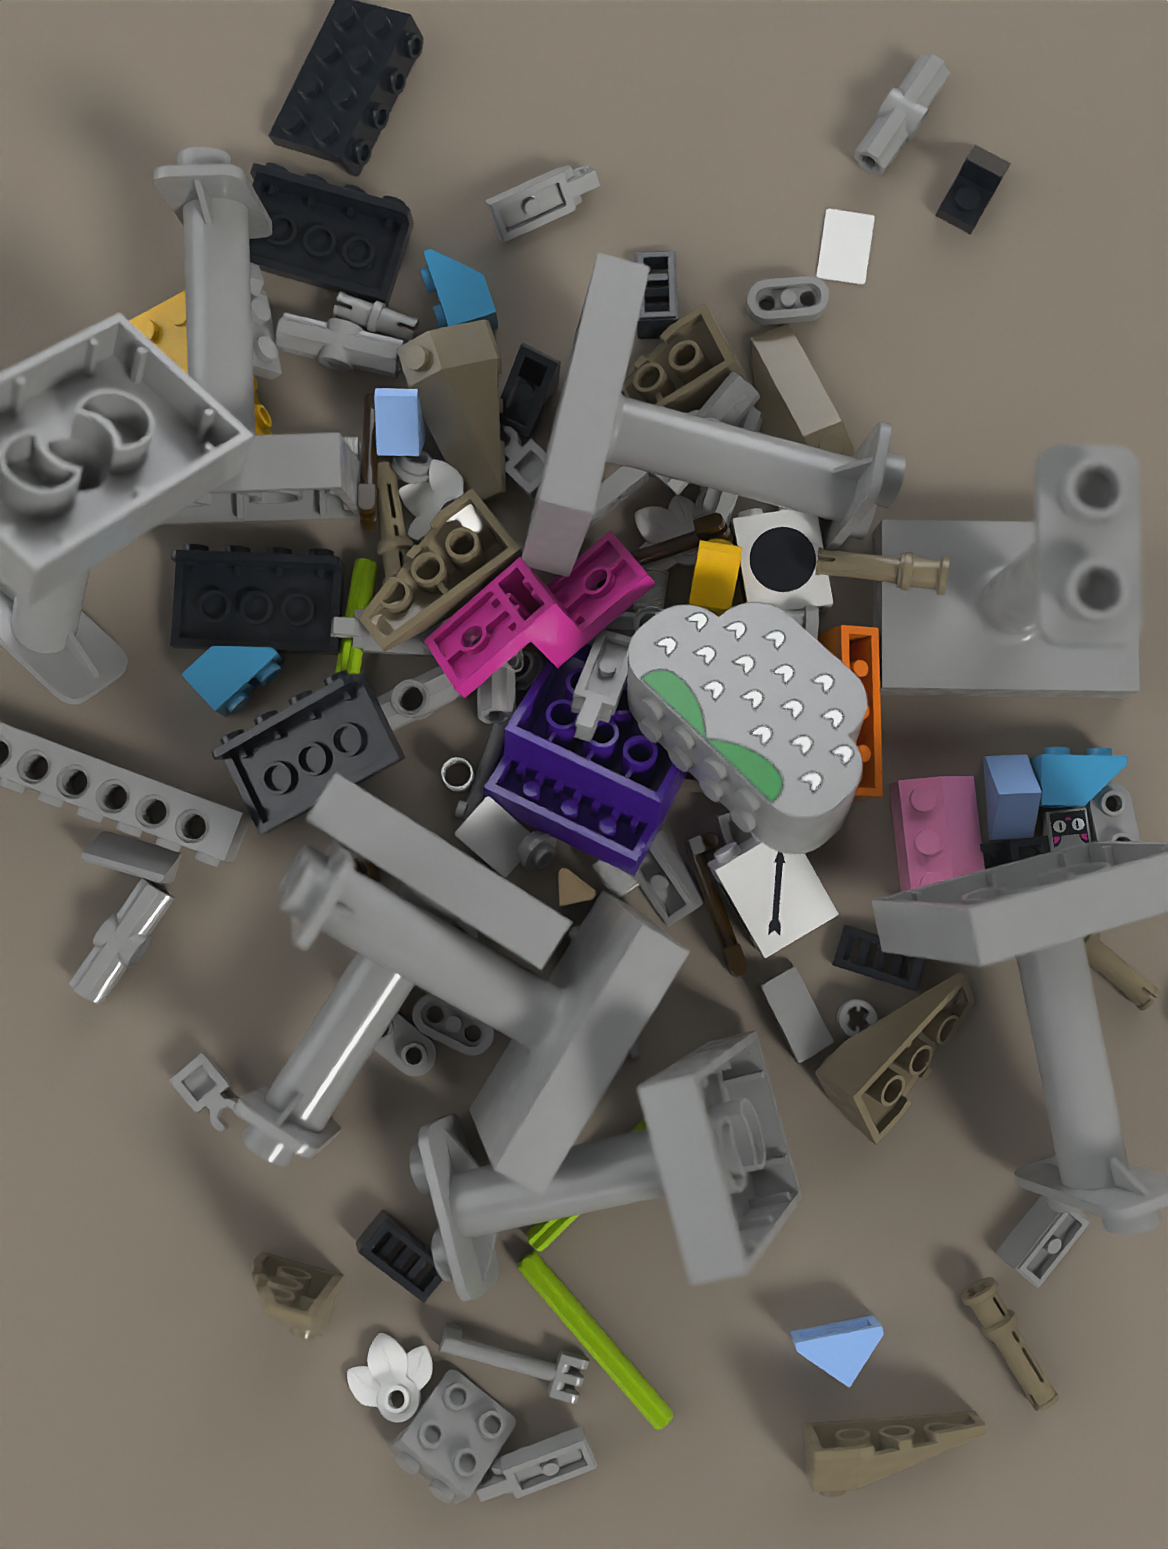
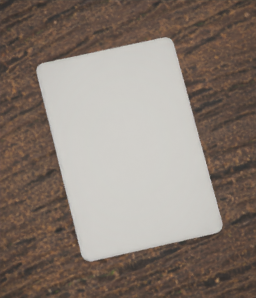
(845, 246)
(493, 836)

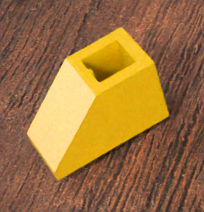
(715, 575)

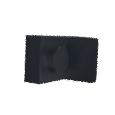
(972, 189)
(528, 388)

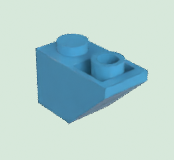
(459, 289)
(230, 673)
(1074, 779)

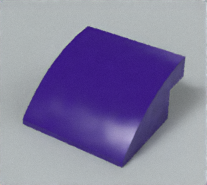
(592, 794)

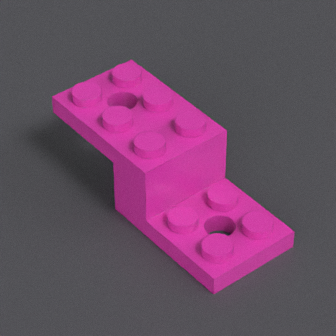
(524, 609)

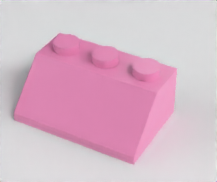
(935, 829)

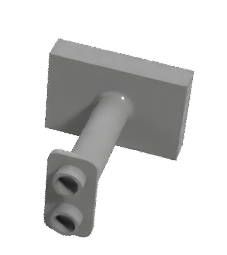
(604, 426)
(92, 455)
(285, 473)
(1024, 602)
(434, 875)
(1040, 916)
(563, 1029)
(707, 1147)

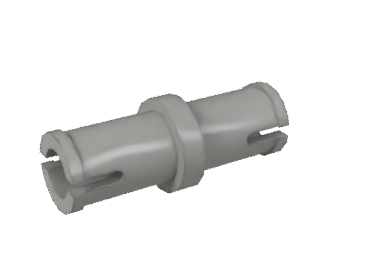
(375, 317)

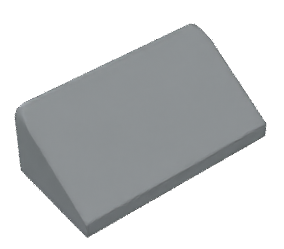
(133, 857)
(668, 881)
(795, 1014)
(1041, 1241)

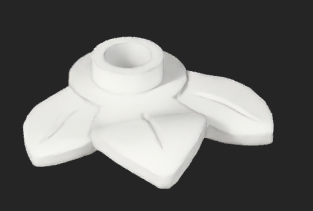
(430, 497)
(662, 524)
(389, 1371)

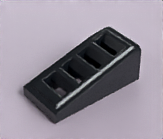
(657, 318)
(844, 950)
(374, 1232)

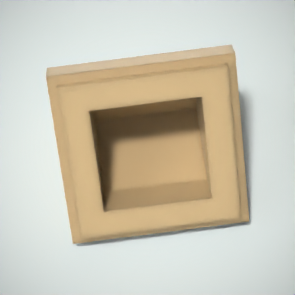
(573, 889)

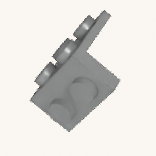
(453, 1438)

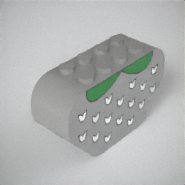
(753, 717)

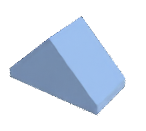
(398, 422)
(1011, 796)
(840, 1346)

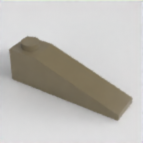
(684, 365)
(792, 395)
(460, 400)
(441, 573)
(881, 1063)
(296, 1293)
(863, 1451)

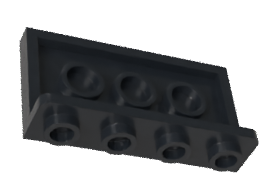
(349, 84)
(330, 234)
(256, 599)
(296, 752)

